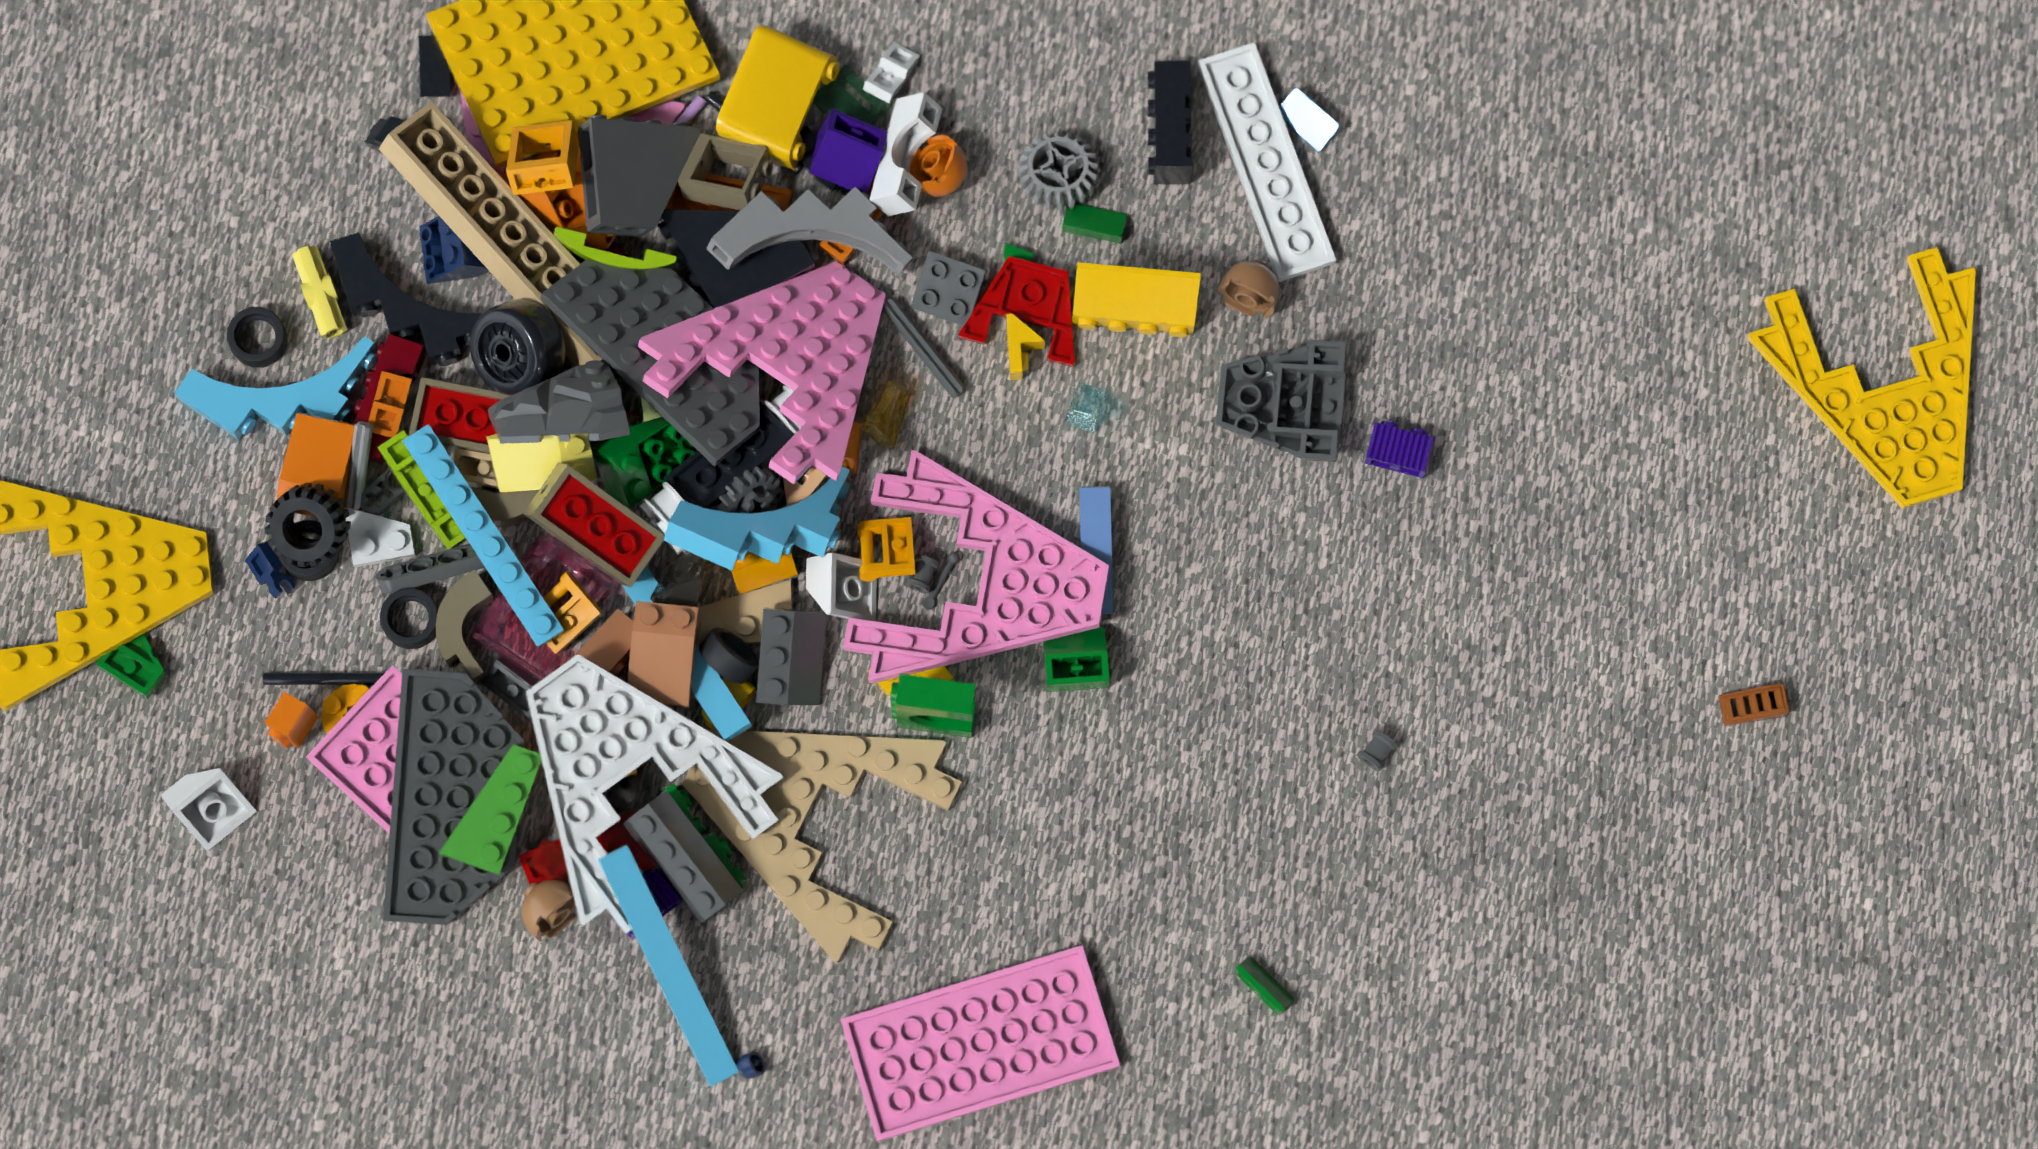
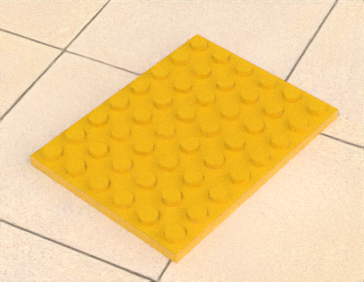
(567, 60)

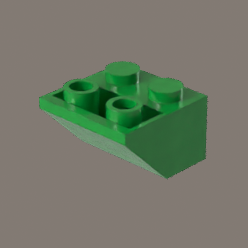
(1076, 661)

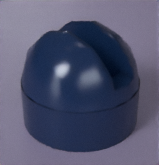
(751, 1065)

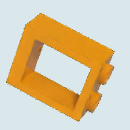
(557, 171)

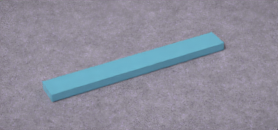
(706, 683)
(667, 965)

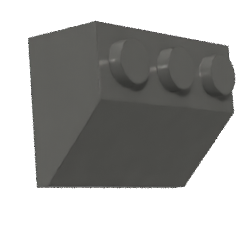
(791, 657)

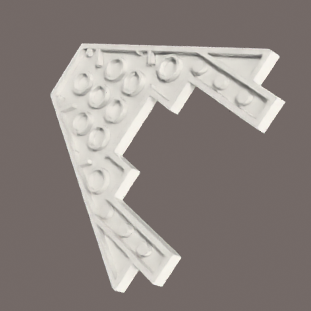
(598, 732)

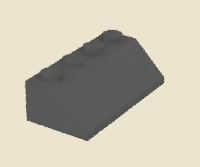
(682, 857)

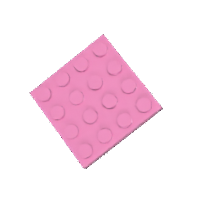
(362, 749)

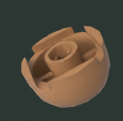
(1250, 288)
(547, 908)

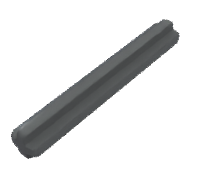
(923, 348)

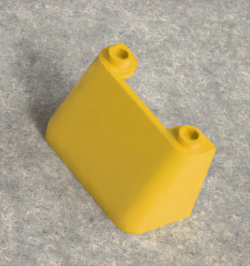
(775, 94)

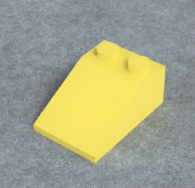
(530, 464)

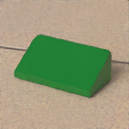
(1094, 223)
(1263, 985)

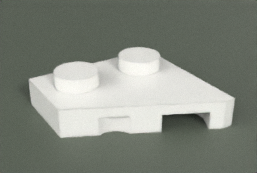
(378, 539)

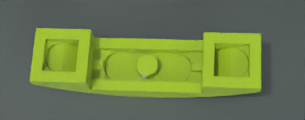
(575, 241)
(420, 490)

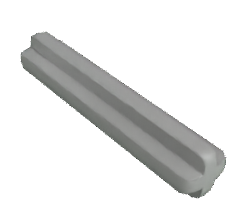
(358, 464)

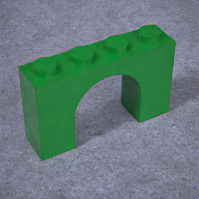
(933, 705)

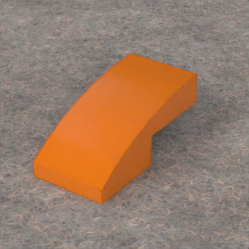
(389, 404)

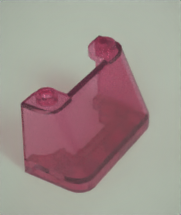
(545, 564)

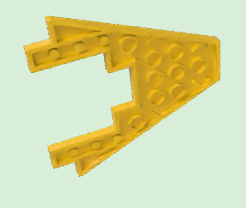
(1906, 431)
(133, 577)

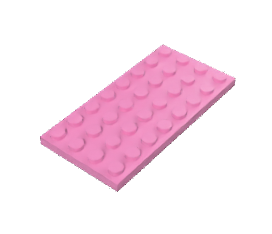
(980, 1043)

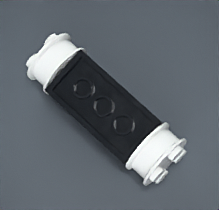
(703, 483)

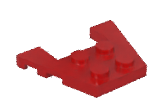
(1036, 297)

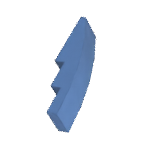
(1096, 531)

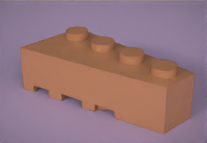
(610, 644)

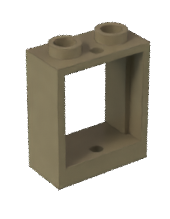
(713, 148)

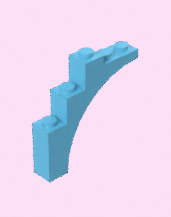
(321, 395)
(769, 534)

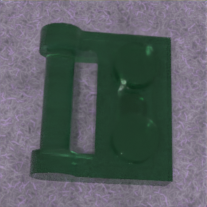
(836, 97)

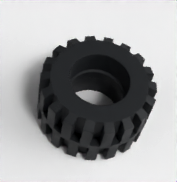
(290, 541)

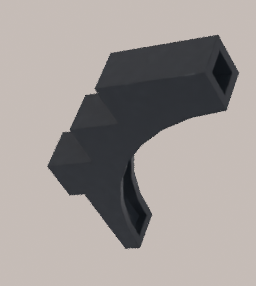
(405, 316)

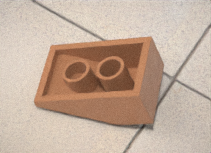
(664, 651)

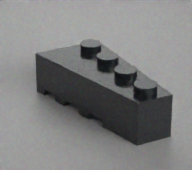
(1171, 123)

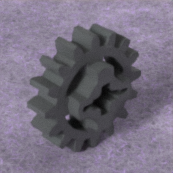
(751, 493)

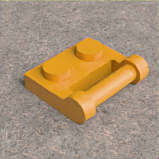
(896, 546)
(574, 615)

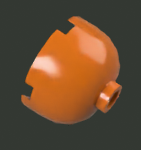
(939, 166)

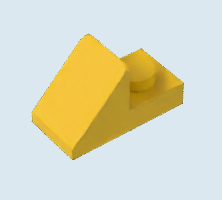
(1020, 338)

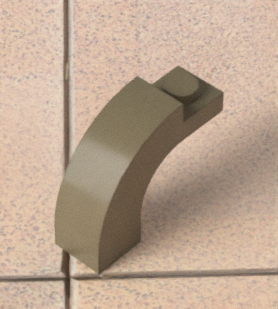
(505, 507)
(455, 611)

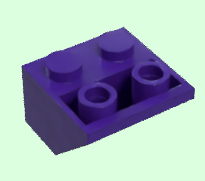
(847, 151)

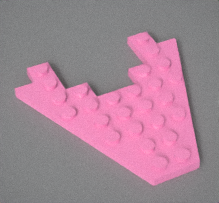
(805, 334)

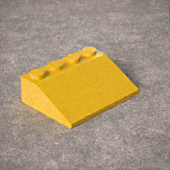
(1135, 299)

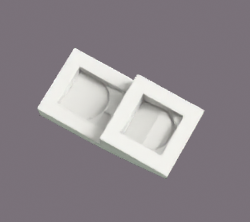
(891, 72)

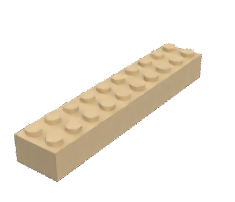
(482, 212)

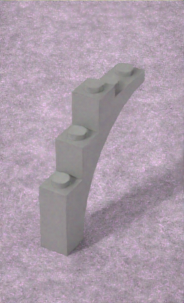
(808, 218)

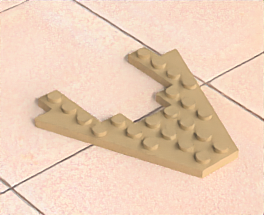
(806, 765)

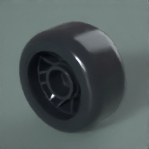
(517, 346)

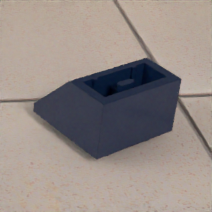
(446, 255)

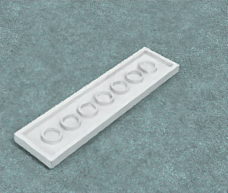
(1266, 162)

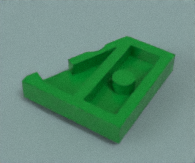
(134, 666)

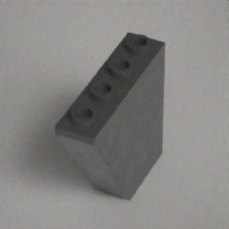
(630, 171)

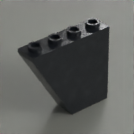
(770, 266)

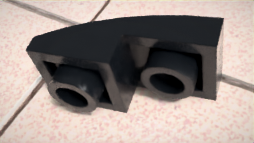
(433, 69)

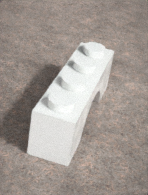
(912, 123)

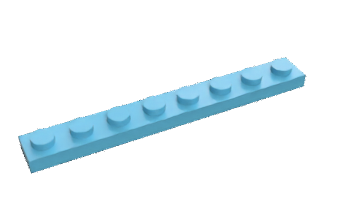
(483, 536)

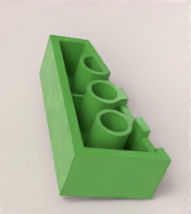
(492, 819)

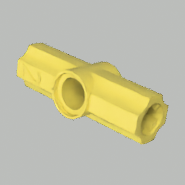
(319, 292)

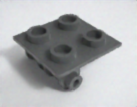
(948, 288)

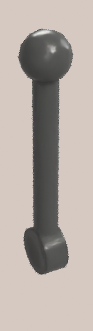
(928, 602)

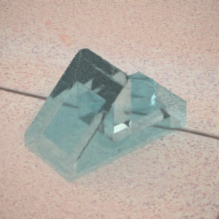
(1086, 408)

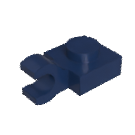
(266, 568)

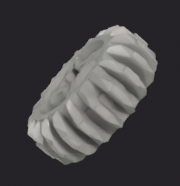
(1077, 159)

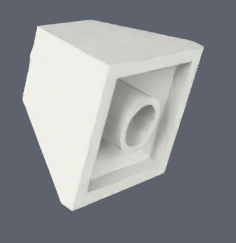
(838, 587)
(208, 805)

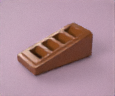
(1768, 713)

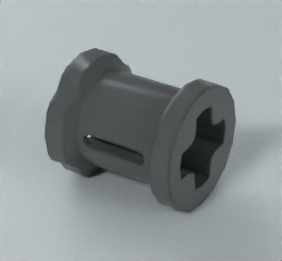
(924, 571)
(1377, 750)

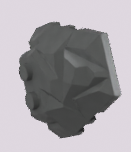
(1288, 399)
(571, 403)

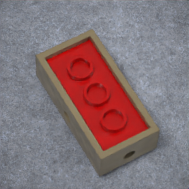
(455, 414)
(594, 524)

